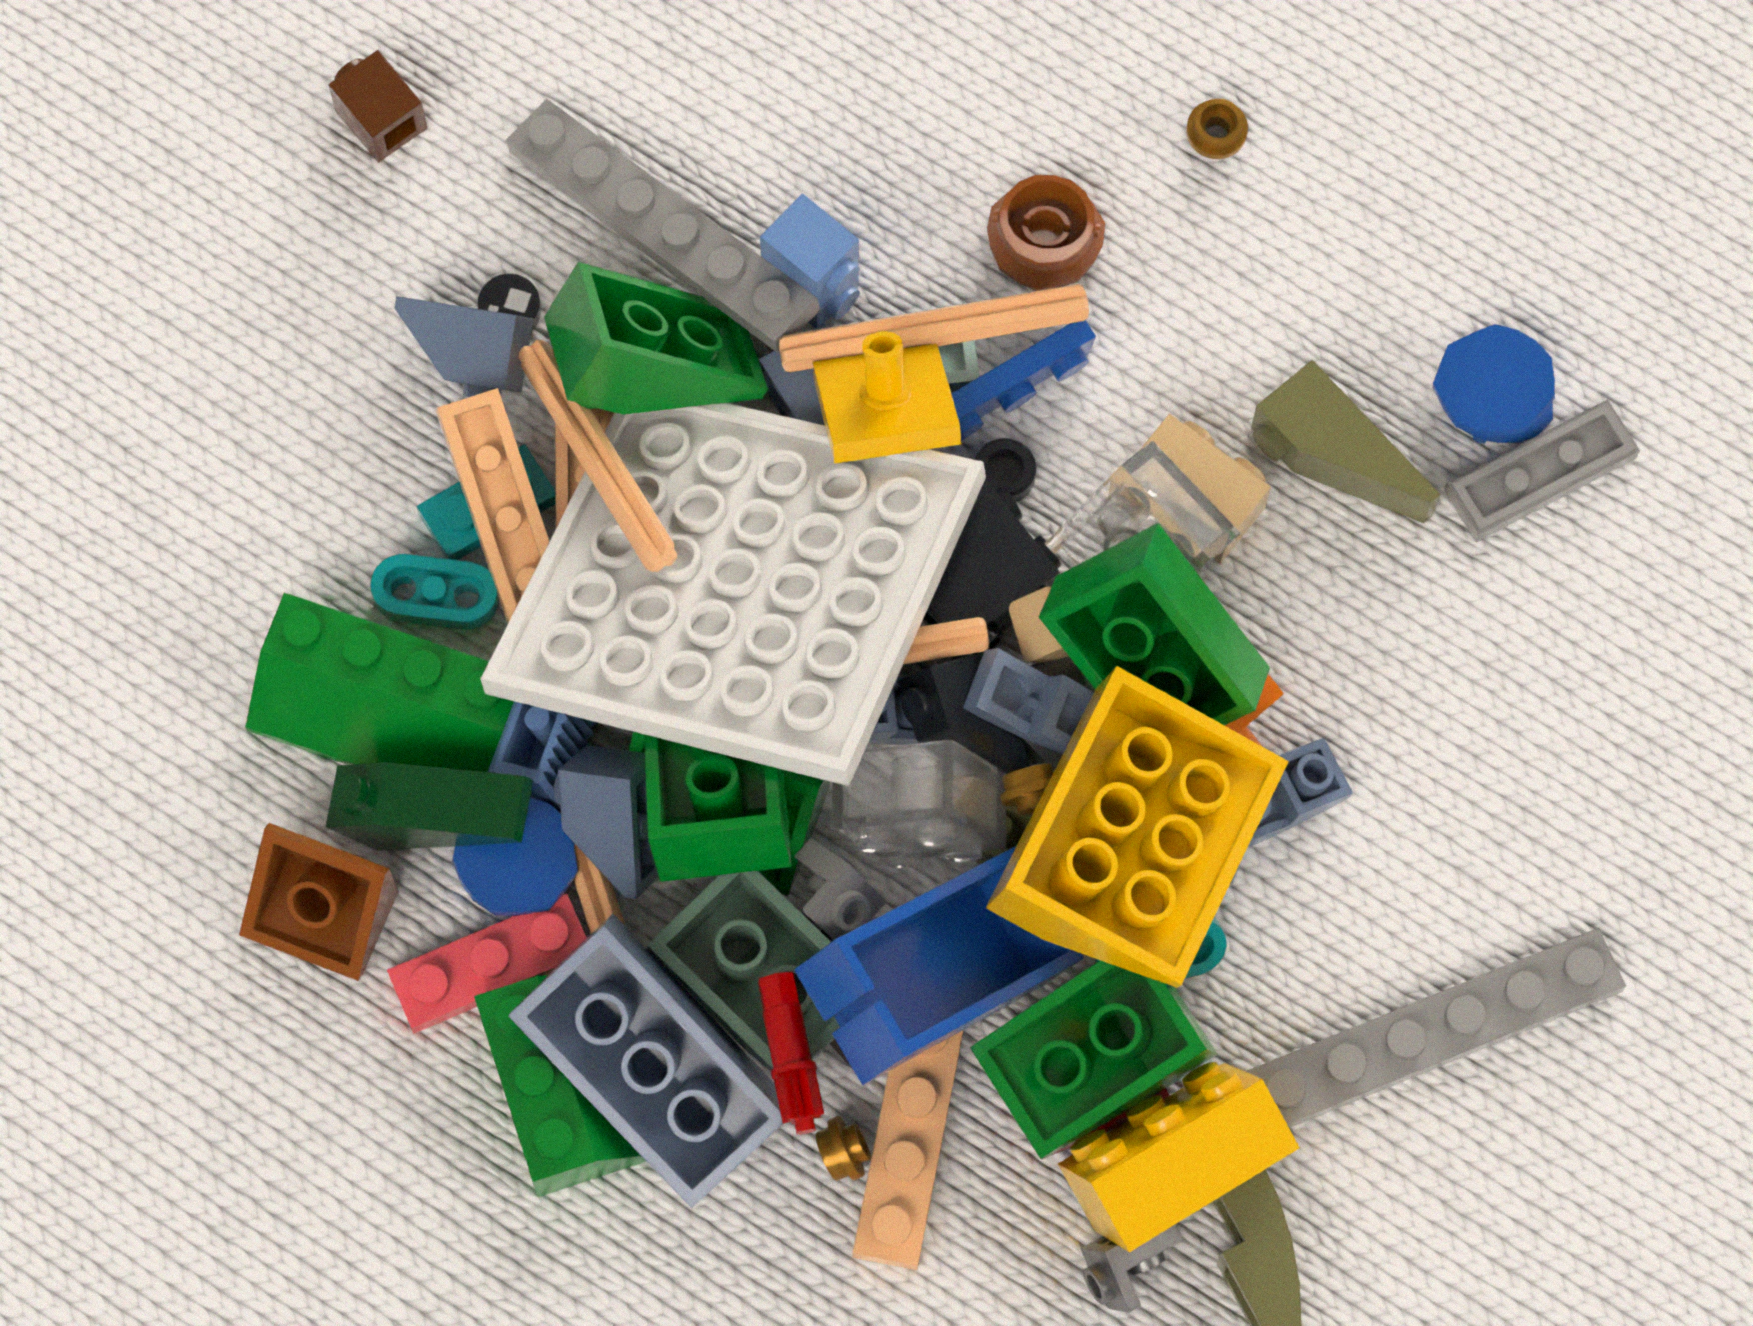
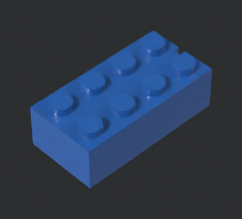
(927, 971)

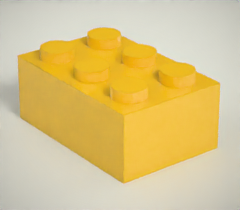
(1177, 1154)

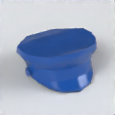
(1497, 385)
(520, 875)

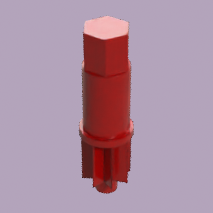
(790, 1053)

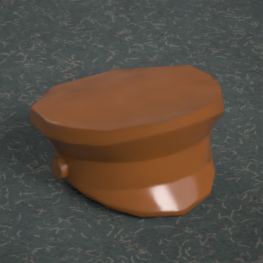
(1045, 232)

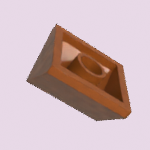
(317, 902)

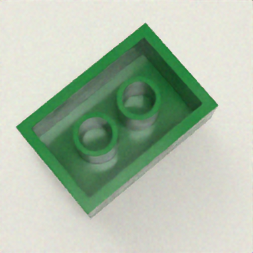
(1159, 622)

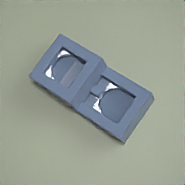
(1027, 700)

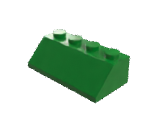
(371, 693)

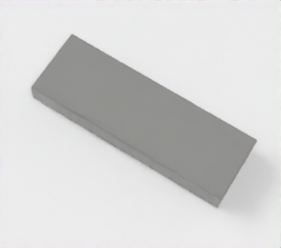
(1541, 470)

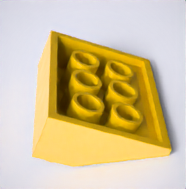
(1138, 831)

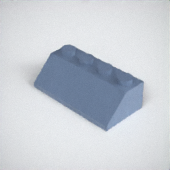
(651, 1060)

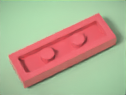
(505, 953)

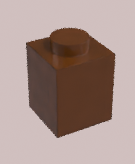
(377, 105)

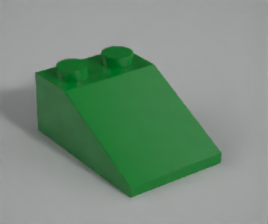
(647, 346)
(713, 812)
(1091, 1053)

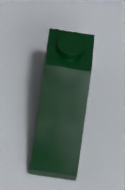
(427, 806)

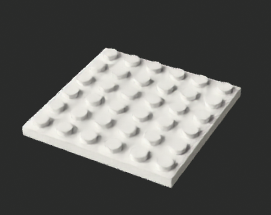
(782, 599)

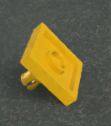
(886, 400)

